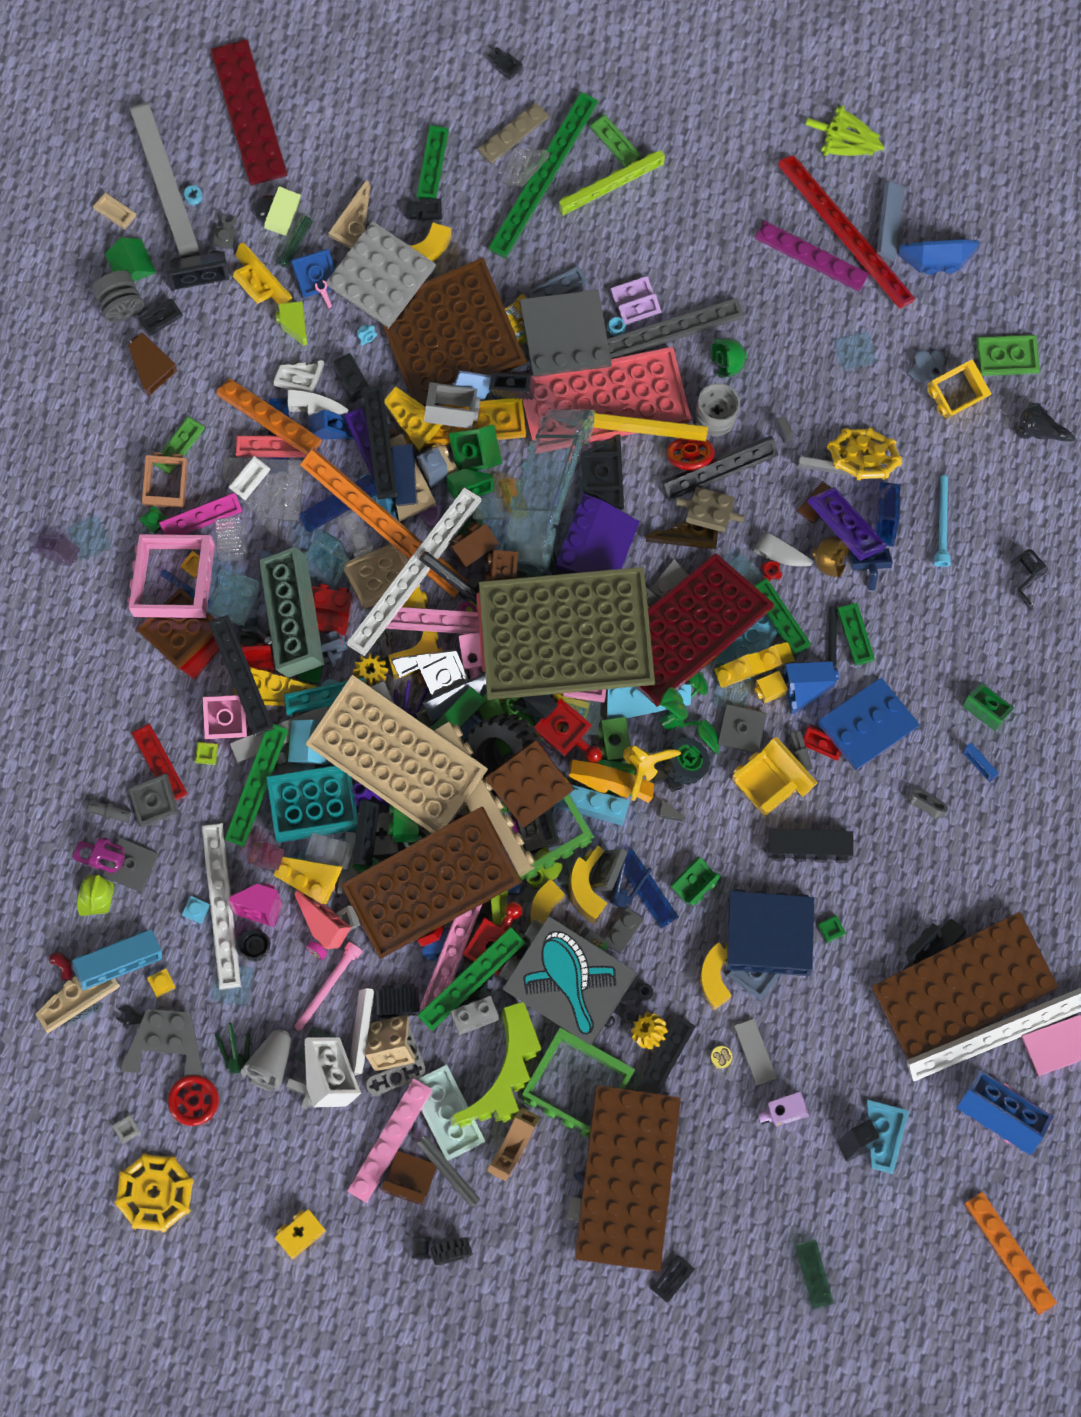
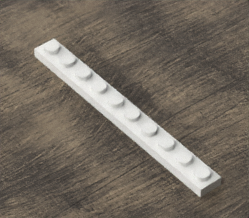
(413, 572)
(995, 1035)

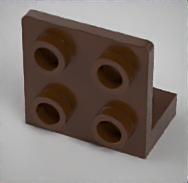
(501, 565)
(409, 1178)

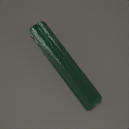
(295, 241)

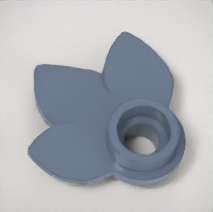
(926, 365)

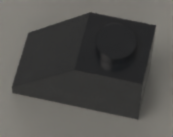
(860, 1140)

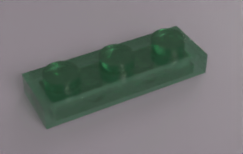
(814, 1274)

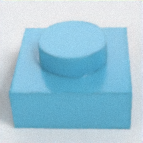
(196, 910)

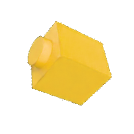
(770, 687)

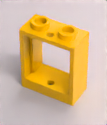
(975, 380)

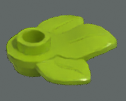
(545, 875)

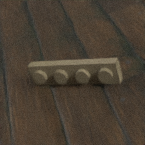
(513, 133)

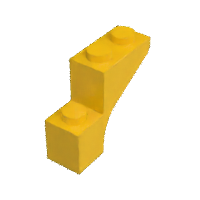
(754, 664)

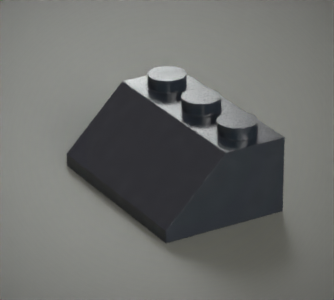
(197, 270)

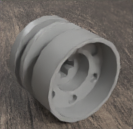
(718, 399)

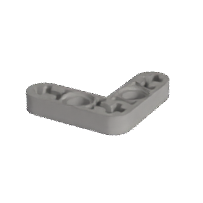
(378, 1077)

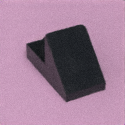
(538, 706)

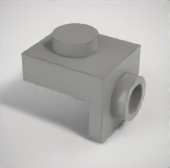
(299, 1086)

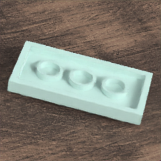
(440, 1107)

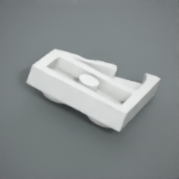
(299, 376)

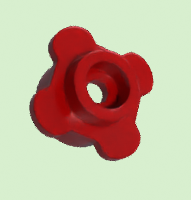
(772, 565)

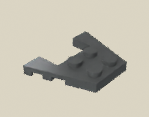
(165, 1033)

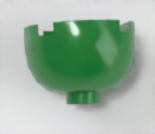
(728, 353)

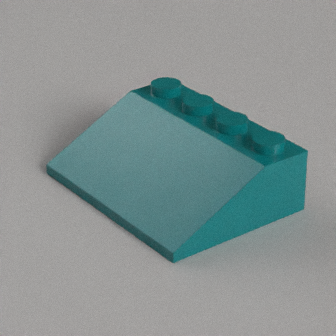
(312, 803)

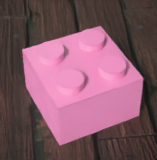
(223, 717)

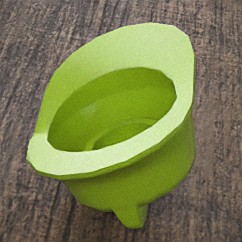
(94, 895)

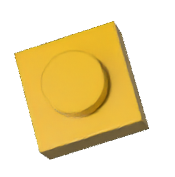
(161, 982)

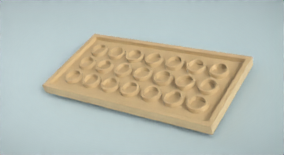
(396, 756)

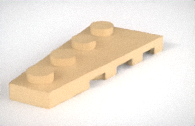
(424, 496)
(72, 1001)

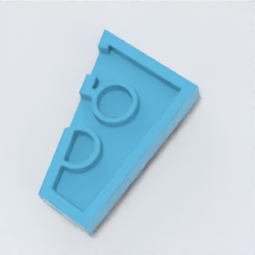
(892, 1125)

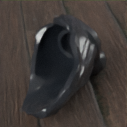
(1040, 425)

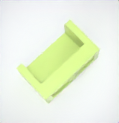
(282, 211)

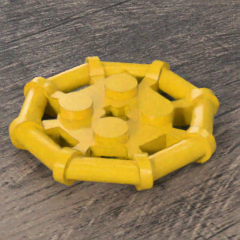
(875, 453)
(161, 1202)

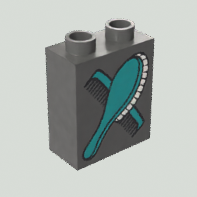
(567, 979)

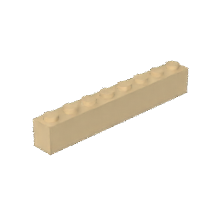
(493, 806)

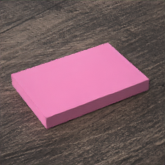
(1054, 1045)

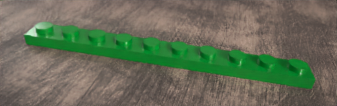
(543, 177)

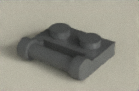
(533, 834)

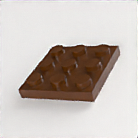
(177, 637)
(529, 783)

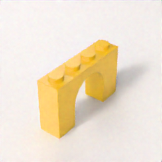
(428, 641)

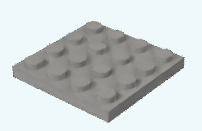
(380, 274)

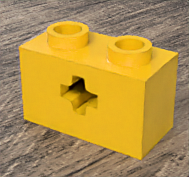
(311, 1232)

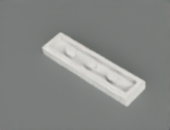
(360, 1031)

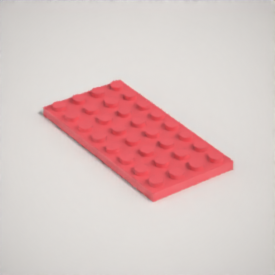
(633, 386)

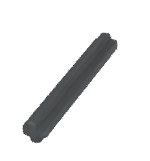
(448, 1171)

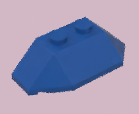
(938, 255)

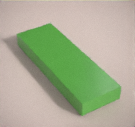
(615, 141)
(181, 442)

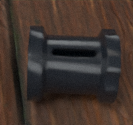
(421, 1248)

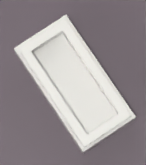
(249, 478)

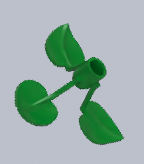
(678, 712)

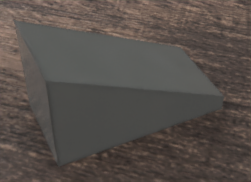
(670, 813)

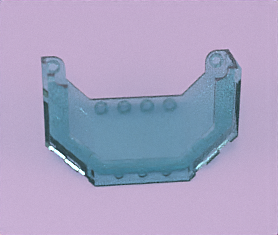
(546, 485)

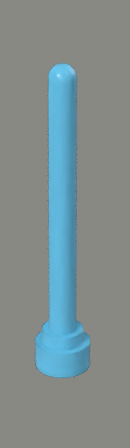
(942, 555)

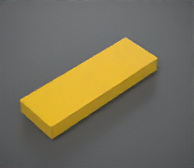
(790, 766)

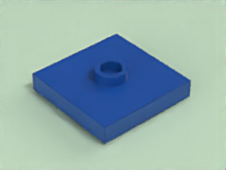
(312, 270)

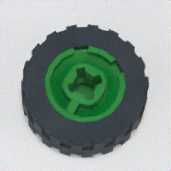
(690, 764)

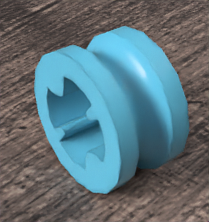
(193, 188)

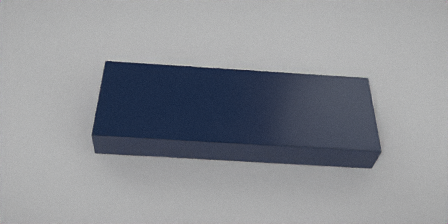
(405, 475)

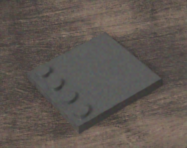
(565, 333)

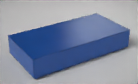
(980, 762)

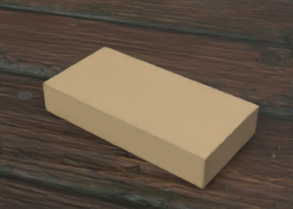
(114, 211)

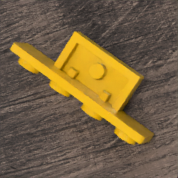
(258, 279)

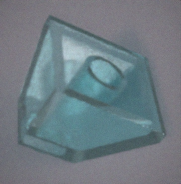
(326, 559)

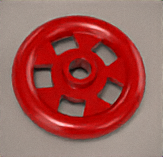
(690, 452)
(186, 1083)

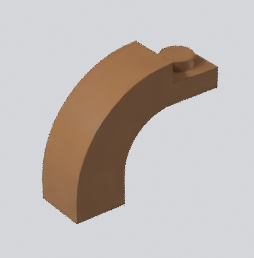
(514, 1144)

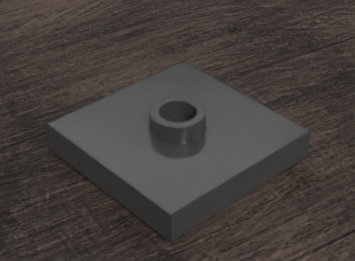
(742, 729)
(153, 800)
(135, 868)
(608, 870)

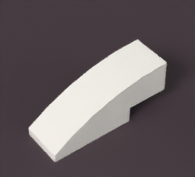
(312, 403)

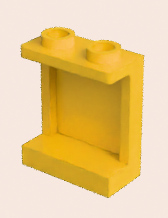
(763, 783)

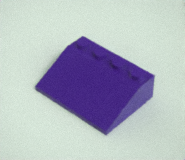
(596, 538)

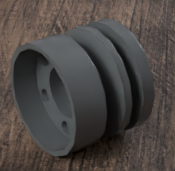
(117, 296)

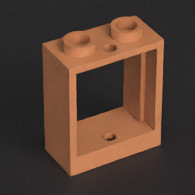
(158, 458)

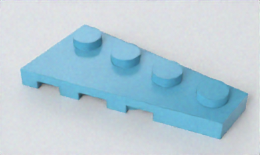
(631, 702)

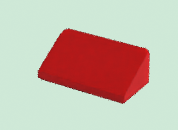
(818, 741)

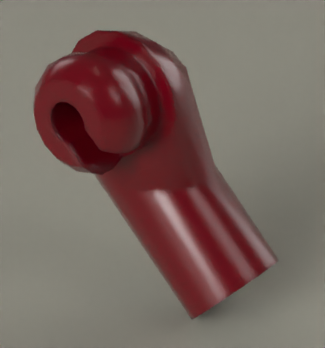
(63, 963)

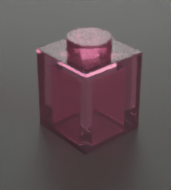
(266, 856)

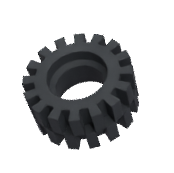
(451, 1251)

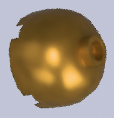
(829, 554)

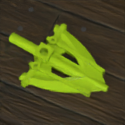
(864, 143)

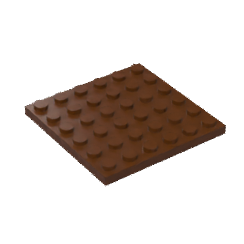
(453, 328)

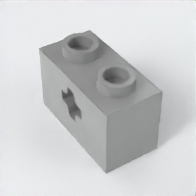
(474, 1015)

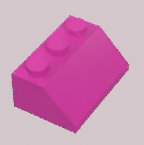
(257, 904)

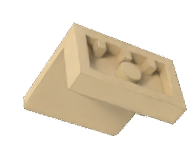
(388, 1043)

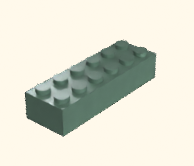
(291, 612)

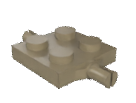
(710, 509)

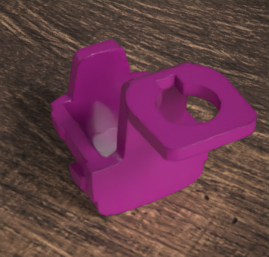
(100, 851)

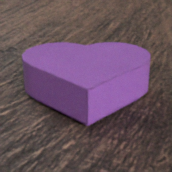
(431, 516)

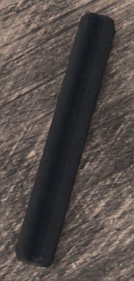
(449, 576)

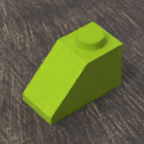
(293, 320)

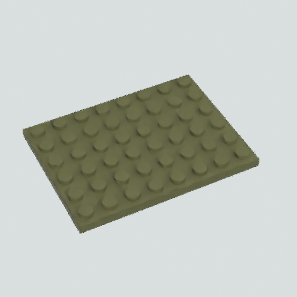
(566, 633)

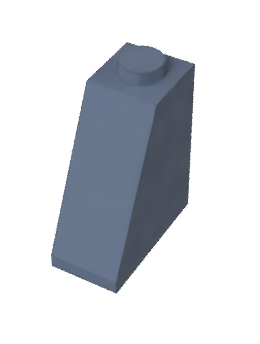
(432, 466)

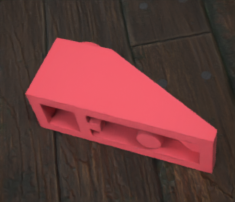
(323, 922)

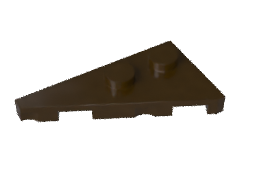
(685, 535)

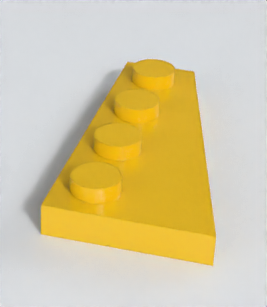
(273, 686)

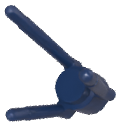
(619, 896)

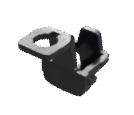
(1036, 569)

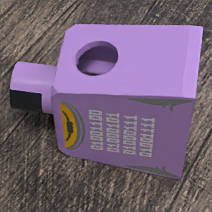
(794, 1110)

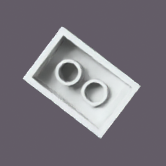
(329, 1073)

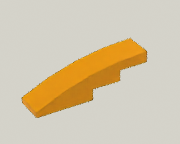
(607, 778)

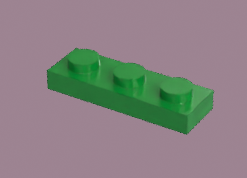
(855, 634)

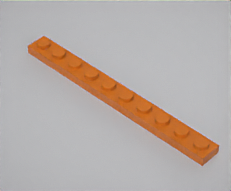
(370, 511)

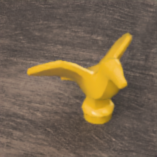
(644, 763)

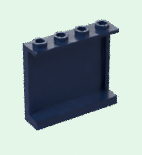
(770, 933)

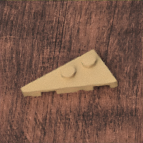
(353, 219)

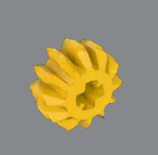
(376, 664)
(649, 1030)

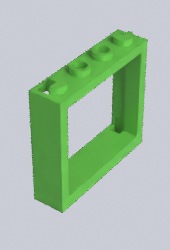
(567, 849)
(590, 1051)

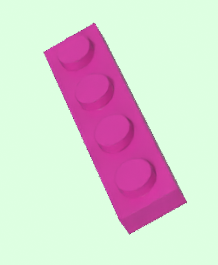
(201, 515)

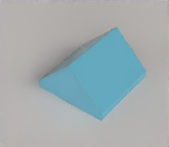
(299, 735)

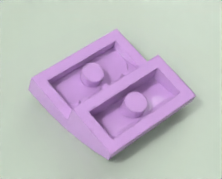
(635, 300)

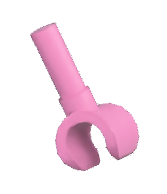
(324, 294)

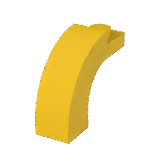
(435, 242)
(580, 891)
(545, 901)
(711, 982)

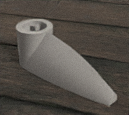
(779, 551)

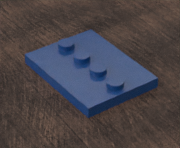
(868, 723)

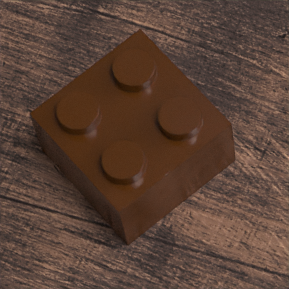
(472, 544)

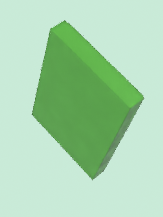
(1008, 355)

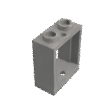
(453, 396)

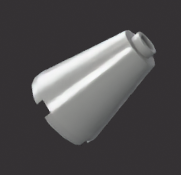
(269, 1061)

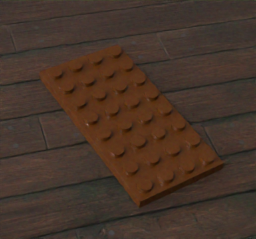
(431, 882)
(964, 986)
(627, 1178)

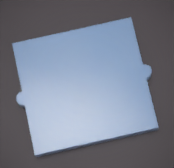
(474, 380)

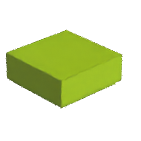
(206, 753)

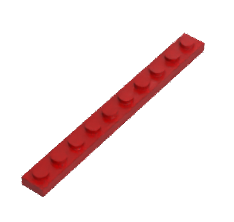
(846, 231)

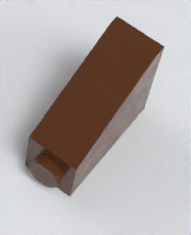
(151, 363)

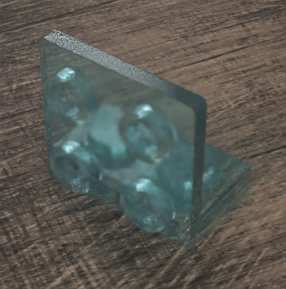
(234, 596)

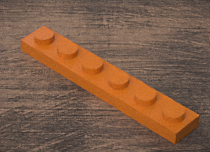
(268, 417)
(1010, 1253)

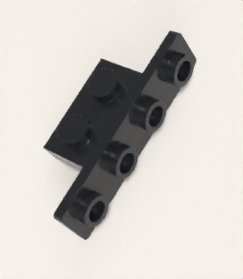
(933, 941)

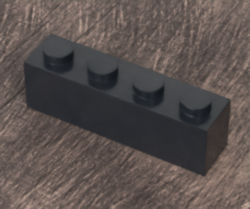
(810, 844)

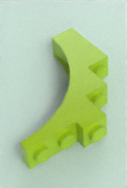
(520, 1045)

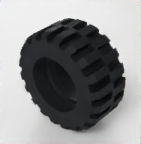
(503, 726)

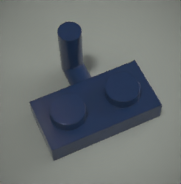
(877, 561)

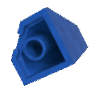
(808, 682)

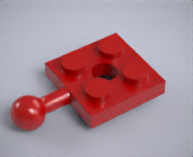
(565, 741)
(490, 931)

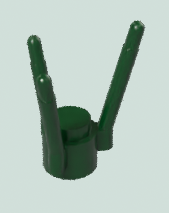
(236, 1060)

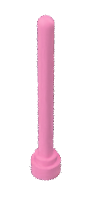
(351, 952)

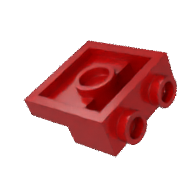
(332, 608)

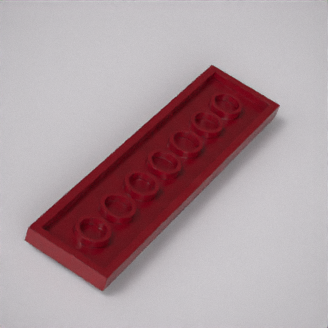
(249, 112)

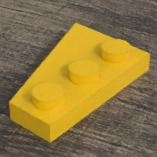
(410, 417)
(309, 877)

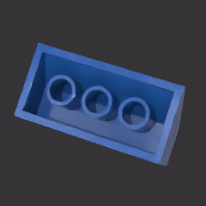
(1005, 1112)

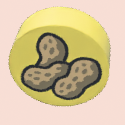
(721, 1057)

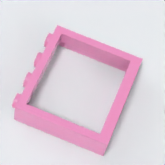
(193, 542)

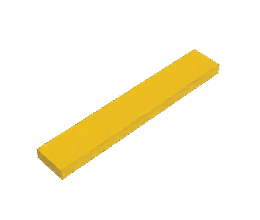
(651, 427)

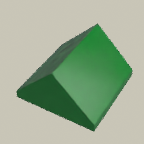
(130, 256)
(988, 706)

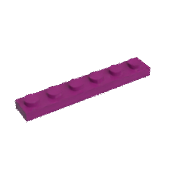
(812, 256)

